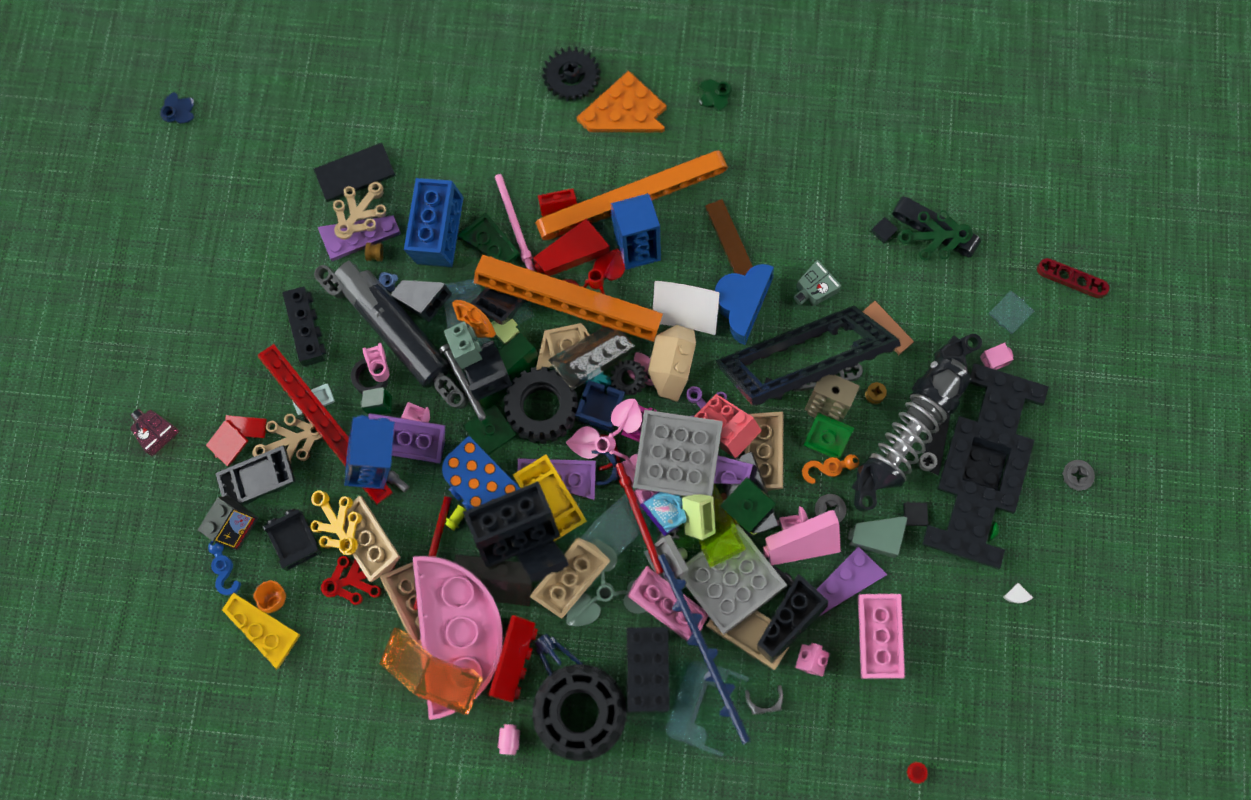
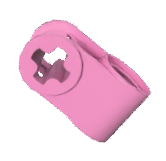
(376, 359)

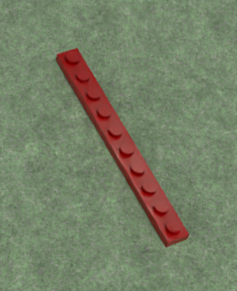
(313, 410)

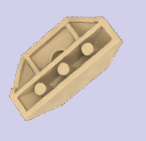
(672, 361)

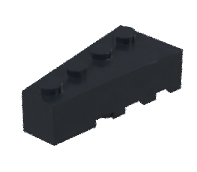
(794, 615)

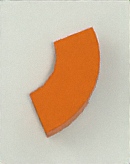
(474, 317)

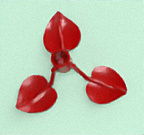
(607, 266)

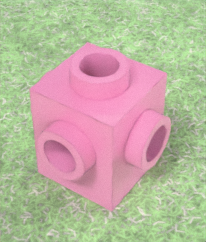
(812, 659)

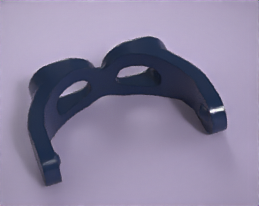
(613, 458)

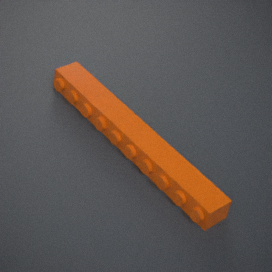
(567, 298)

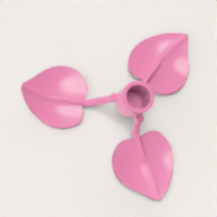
(626, 417)

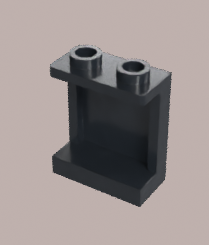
(292, 539)

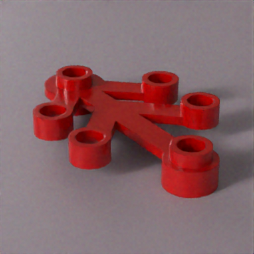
(353, 578)

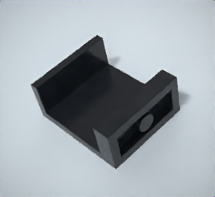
(487, 374)

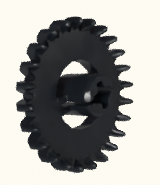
(569, 62)

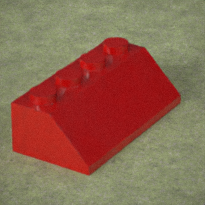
(512, 659)

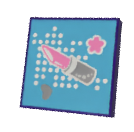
(661, 512)

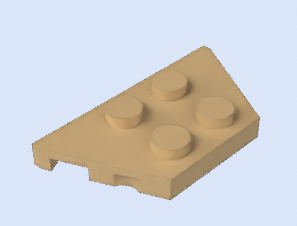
(557, 340)

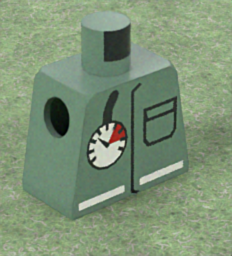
(816, 285)

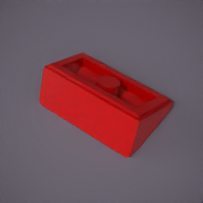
(556, 201)

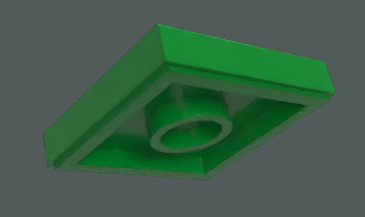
(828, 436)

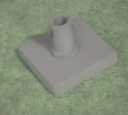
(674, 556)

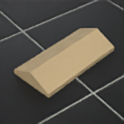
(769, 448)
(374, 550)
(563, 589)
(402, 592)

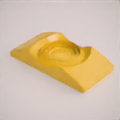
(562, 504)

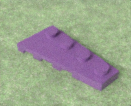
(576, 475)

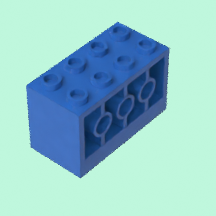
(433, 222)
(369, 452)

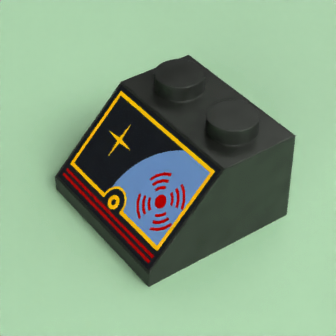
(228, 523)

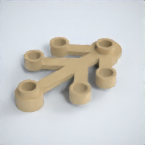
(358, 212)
(292, 439)

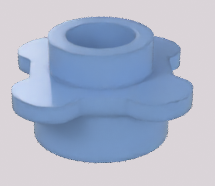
(388, 277)

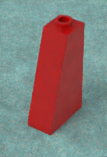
(572, 249)

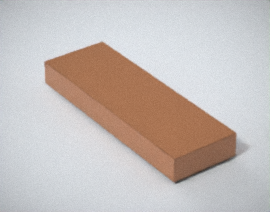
(878, 314)

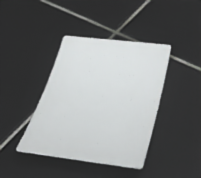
(686, 306)

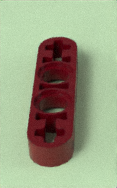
(1072, 280)

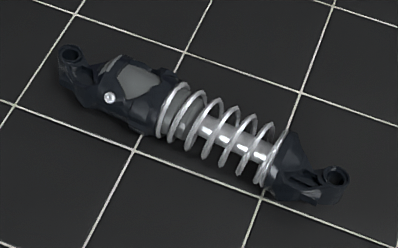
(931, 402)

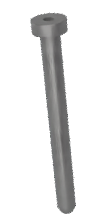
(445, 349)

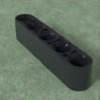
(908, 211)

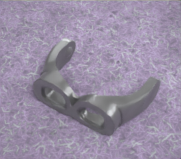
(756, 710)

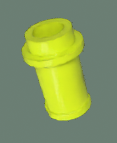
(455, 518)

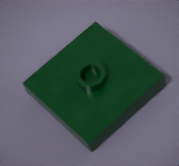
(491, 432)
(748, 504)

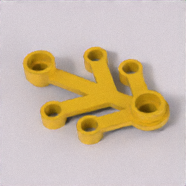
(337, 524)

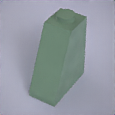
(879, 536)

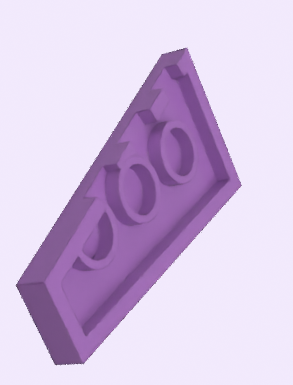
(337, 248)
(731, 470)
(850, 578)

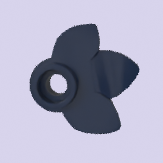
(178, 107)

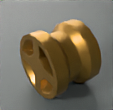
(374, 252)
(872, 395)

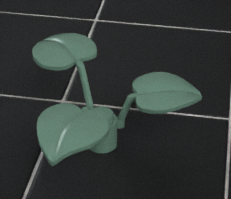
(585, 609)

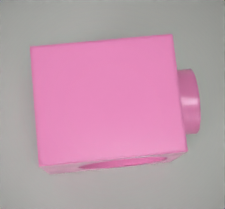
(997, 357)

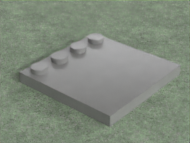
(677, 454)
(733, 587)

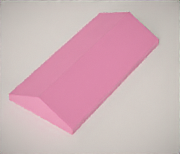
(658, 598)

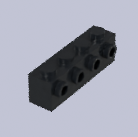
(304, 326)

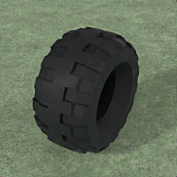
(610, 722)

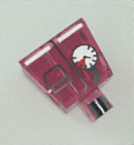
(152, 431)

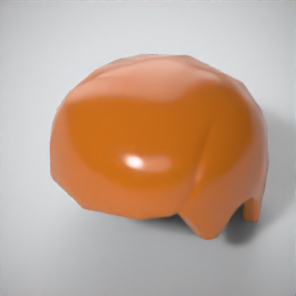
(269, 596)

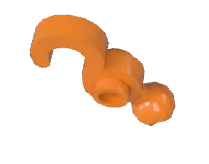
(832, 467)

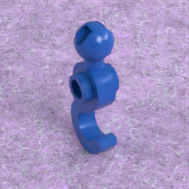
(222, 566)

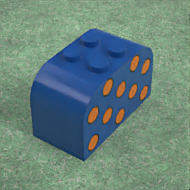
(475, 475)

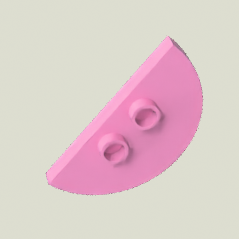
(457, 620)

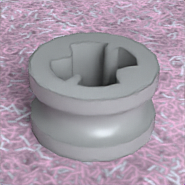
(922, 464)

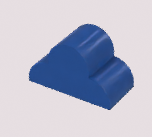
(742, 298)

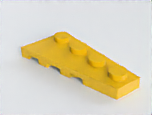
(264, 631)

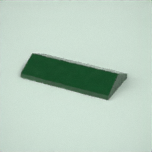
(517, 357)

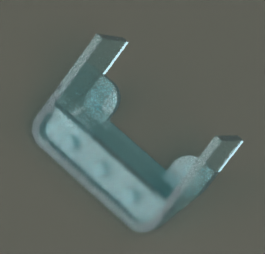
(687, 704)

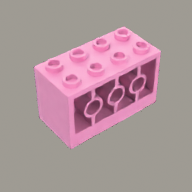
(881, 636)

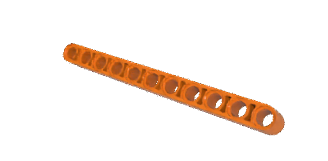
(655, 185)

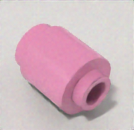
(508, 740)

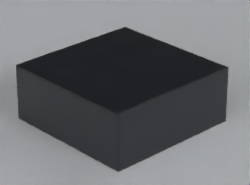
(884, 230)

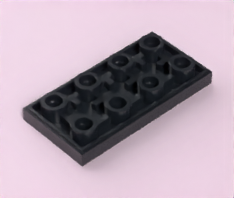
(355, 171)
(770, 519)
(543, 561)

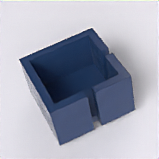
(598, 406)

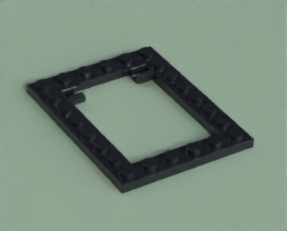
(874, 342)

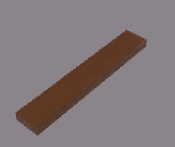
(729, 237)

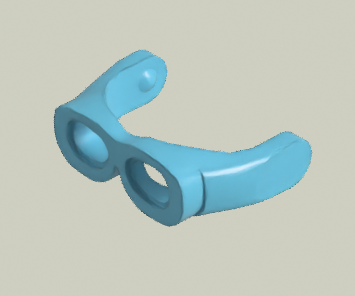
(676, 501)

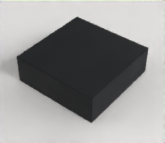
(916, 514)

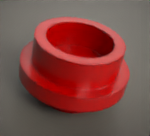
(917, 772)

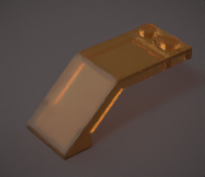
(429, 675)

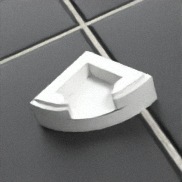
(1018, 595)

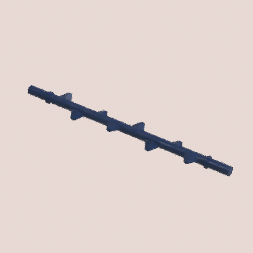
(708, 654)

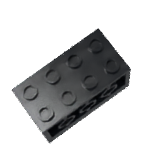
(512, 524)
(648, 670)

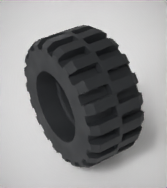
(533, 382)

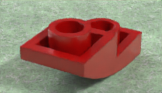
(249, 425)

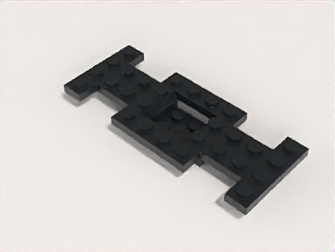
(977, 463)

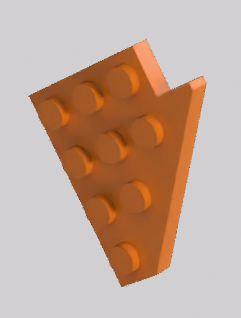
(624, 108)

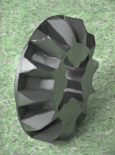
(1084, 469)
(831, 500)

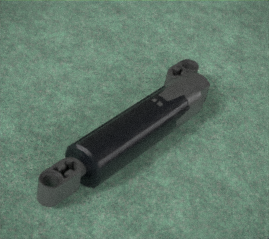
(393, 327)

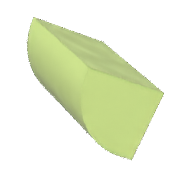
(699, 516)

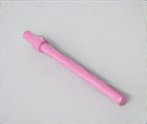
(526, 255)

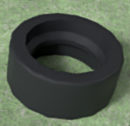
(356, 370)

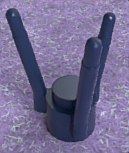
(546, 645)

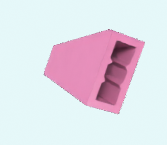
(805, 540)

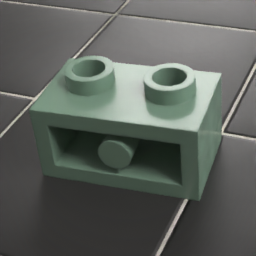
(462, 344)

